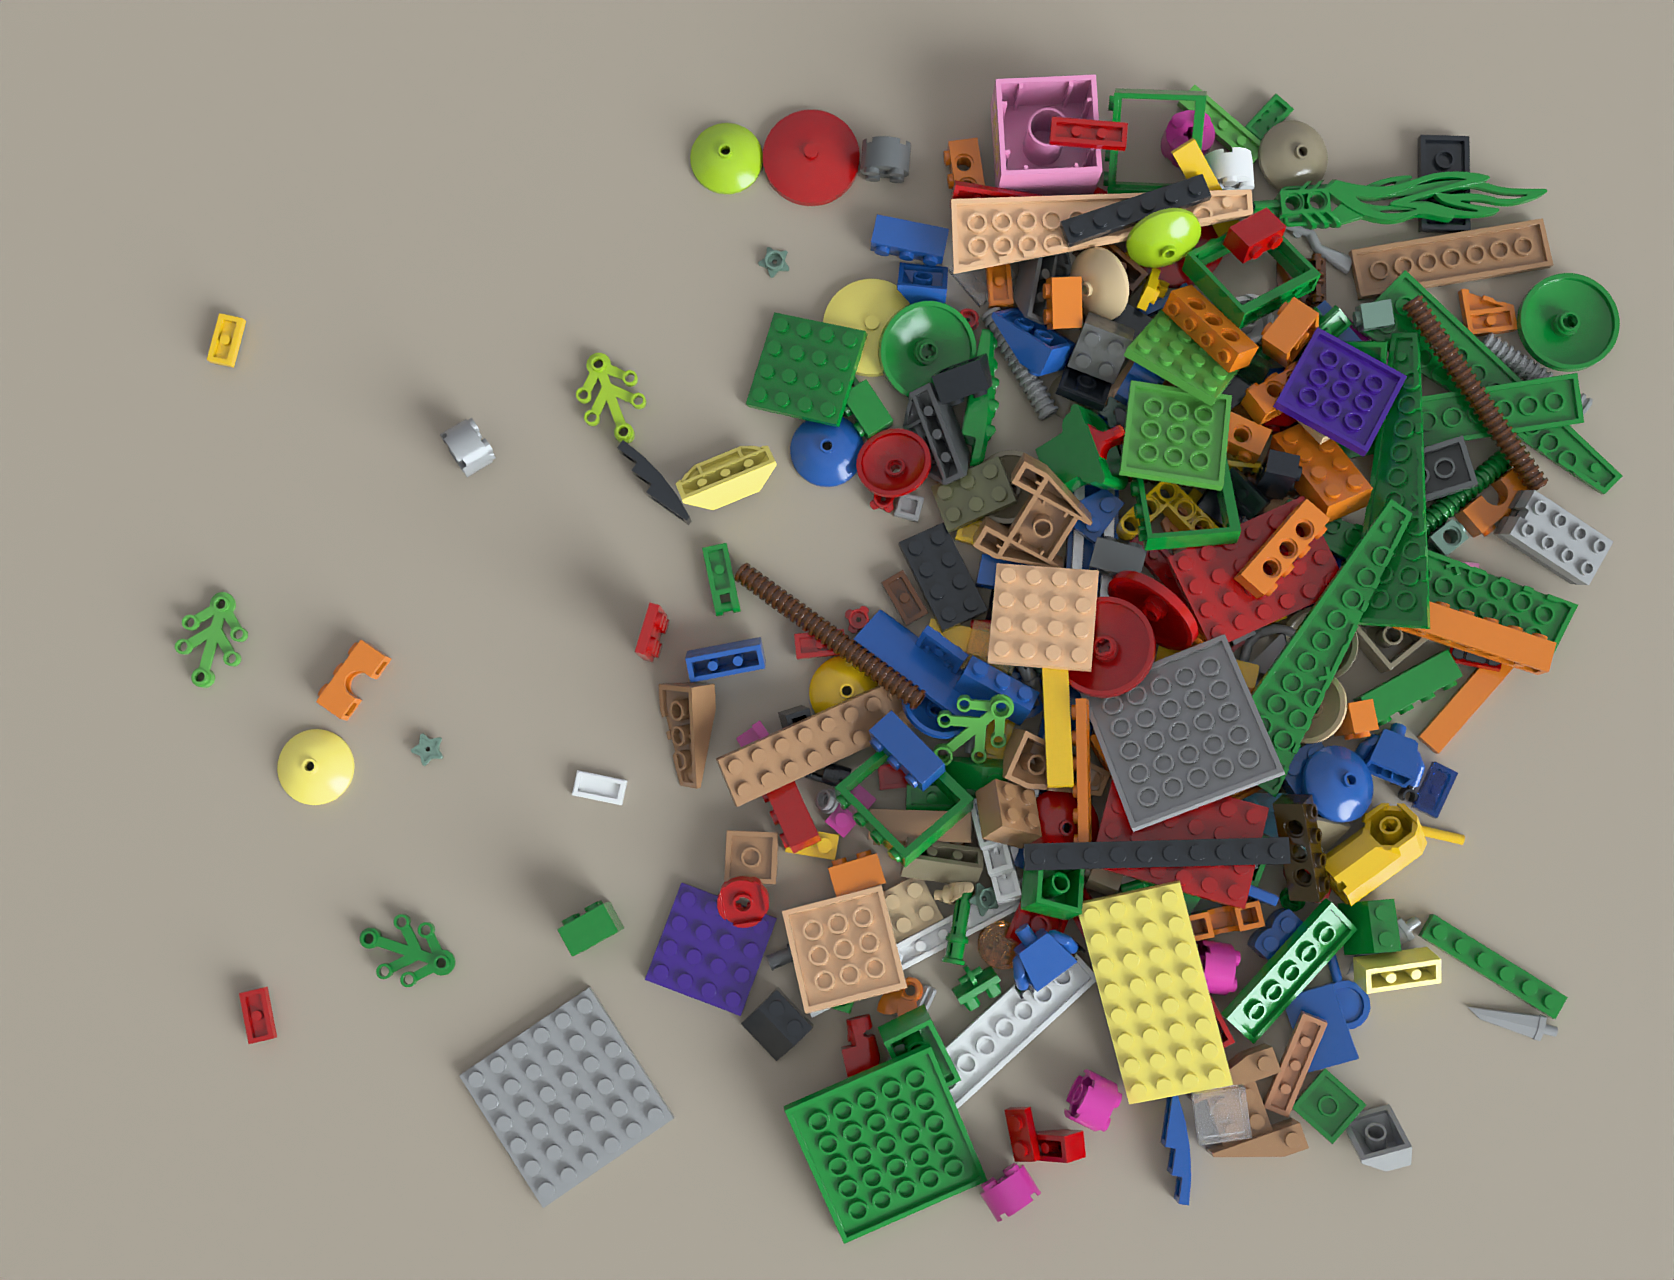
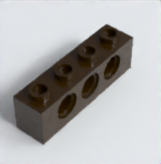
(1300, 884)

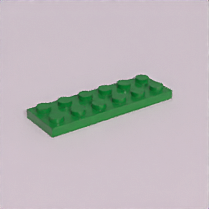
(1289, 971)

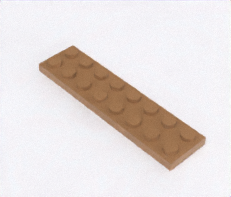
(1453, 257)
(806, 745)

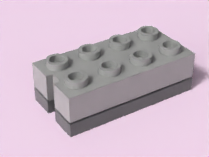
(1553, 537)

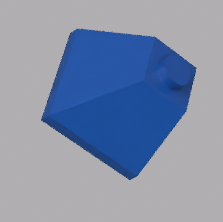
(922, 282)

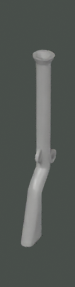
(1335, 258)

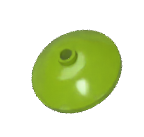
(731, 171)
(1163, 237)

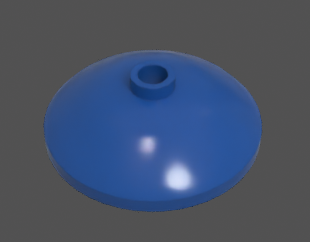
(824, 466)
(926, 721)
(1326, 780)

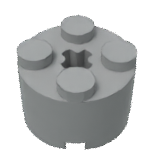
(467, 447)

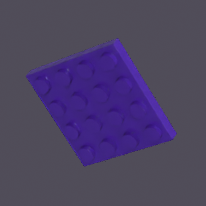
(1340, 391)
(706, 954)

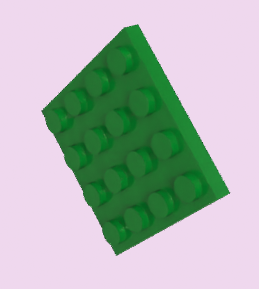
(806, 369)

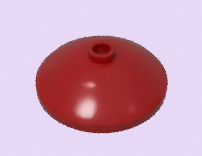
(892, 451)
(1055, 811)

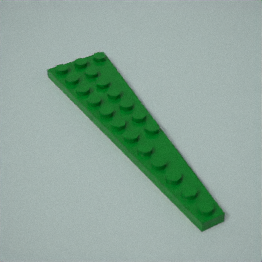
(1557, 444)
(1400, 476)
(1474, 589)
(1312, 656)

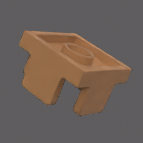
(751, 855)

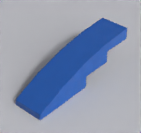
(1176, 1138)

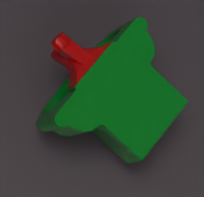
(1085, 452)

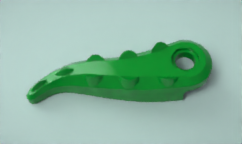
(981, 410)

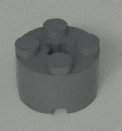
(885, 159)

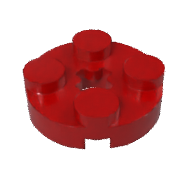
(746, 887)

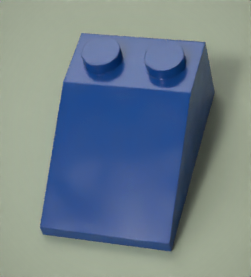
(1032, 344)

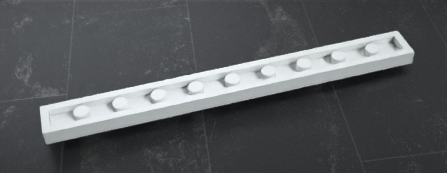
(933, 937)

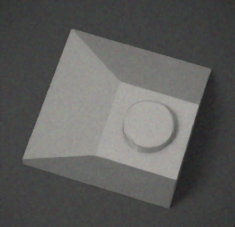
(1380, 1139)

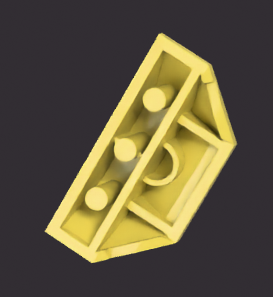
(727, 477)

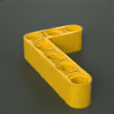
(1168, 507)

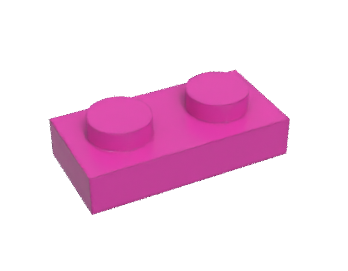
(841, 819)

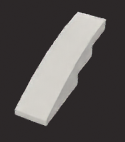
(999, 865)

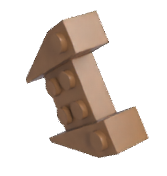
(1041, 522)
(1267, 1139)

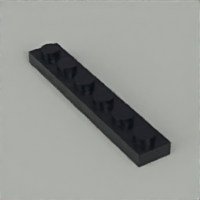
(1132, 210)

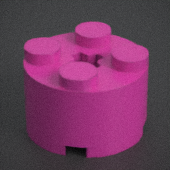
(1180, 131)
(1219, 966)
(1092, 1101)
(1009, 1192)

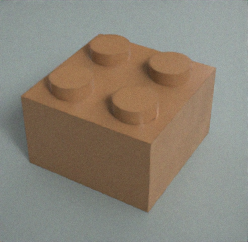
(1008, 813)

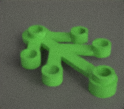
(213, 635)
(975, 725)

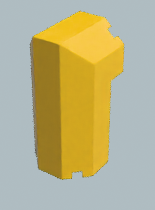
(1375, 852)

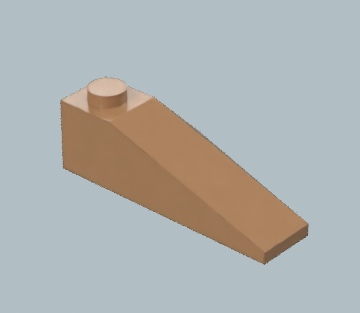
(690, 719)
(1026, 765)

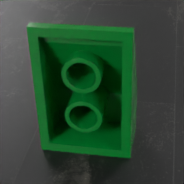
(913, 1031)

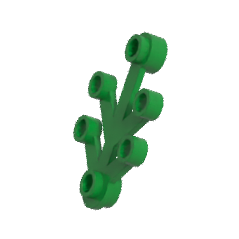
(412, 951)

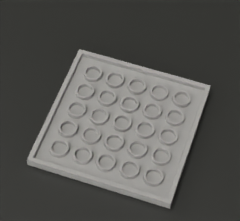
(1184, 735)
(566, 1097)

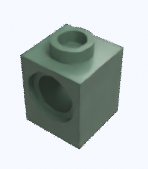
(1373, 315)
(1458, 535)

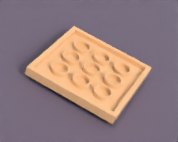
(1043, 617)
(844, 949)

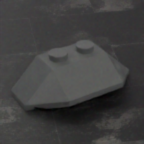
(1030, 282)
(941, 433)

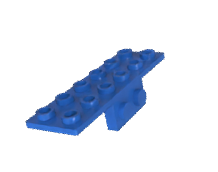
(925, 660)

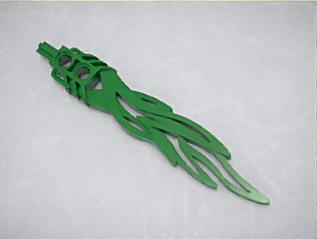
(1410, 205)

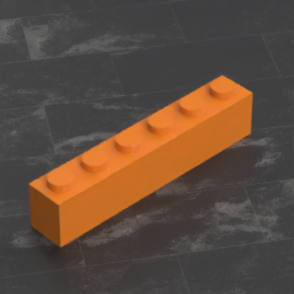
(1487, 638)

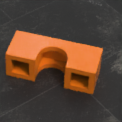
(1480, 516)
(338, 695)
(1226, 919)

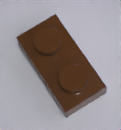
(904, 598)

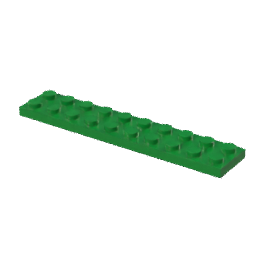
(1525, 405)

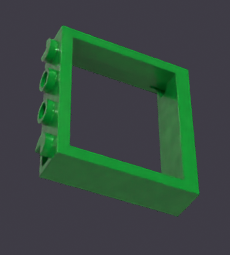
(1115, 105)
(1297, 266)
(1155, 541)
(958, 795)

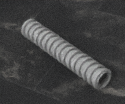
(1521, 365)
(1031, 383)

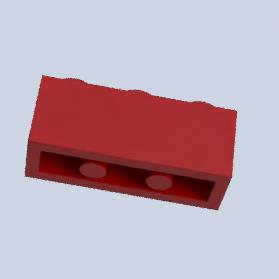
(793, 817)

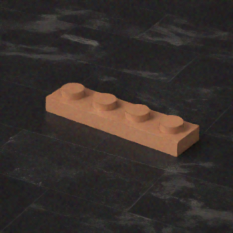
(1295, 1063)

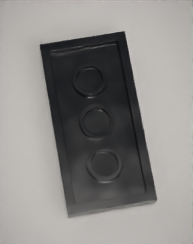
(1438, 155)
(942, 577)

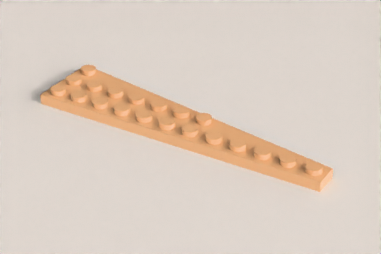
(1026, 228)

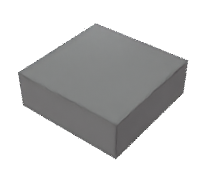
(909, 507)

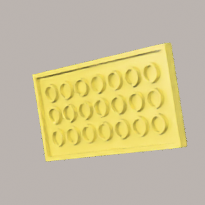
(1154, 993)

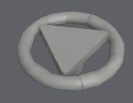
(1269, 655)

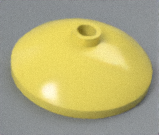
(331, 769)

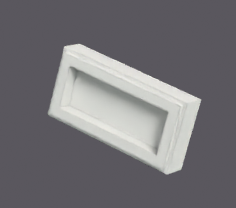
(599, 787)

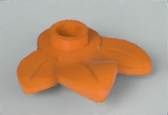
(899, 1001)

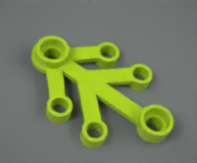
(609, 393)

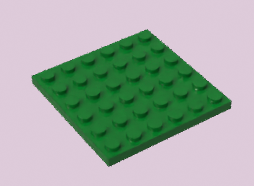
(885, 1143)

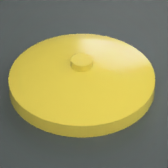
(866, 307)

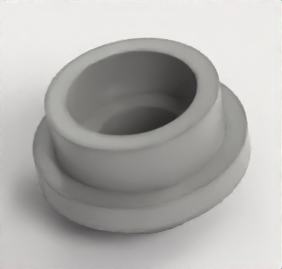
(826, 800)

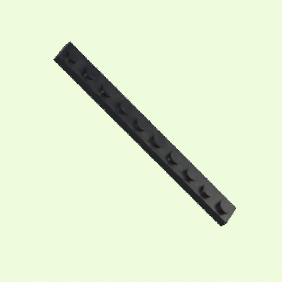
(1156, 853)

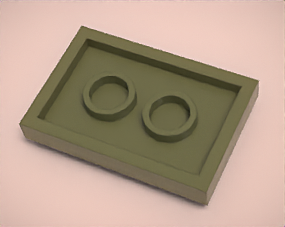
(974, 496)

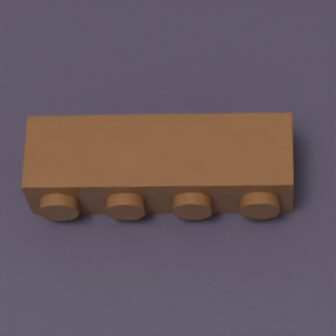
(914, 822)

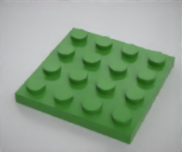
(1179, 359)
(1175, 436)

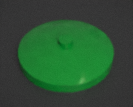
(1568, 322)
(922, 342)

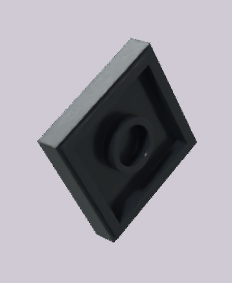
(1083, 388)

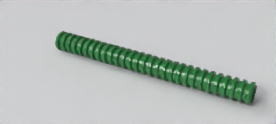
(1448, 505)

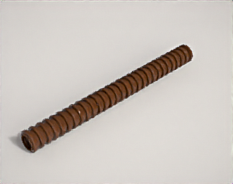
(1475, 394)
(829, 635)

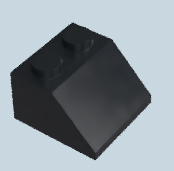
(963, 379)
(777, 1024)

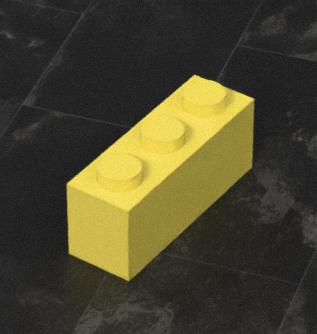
(1397, 970)

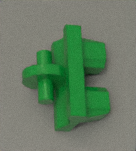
(974, 983)

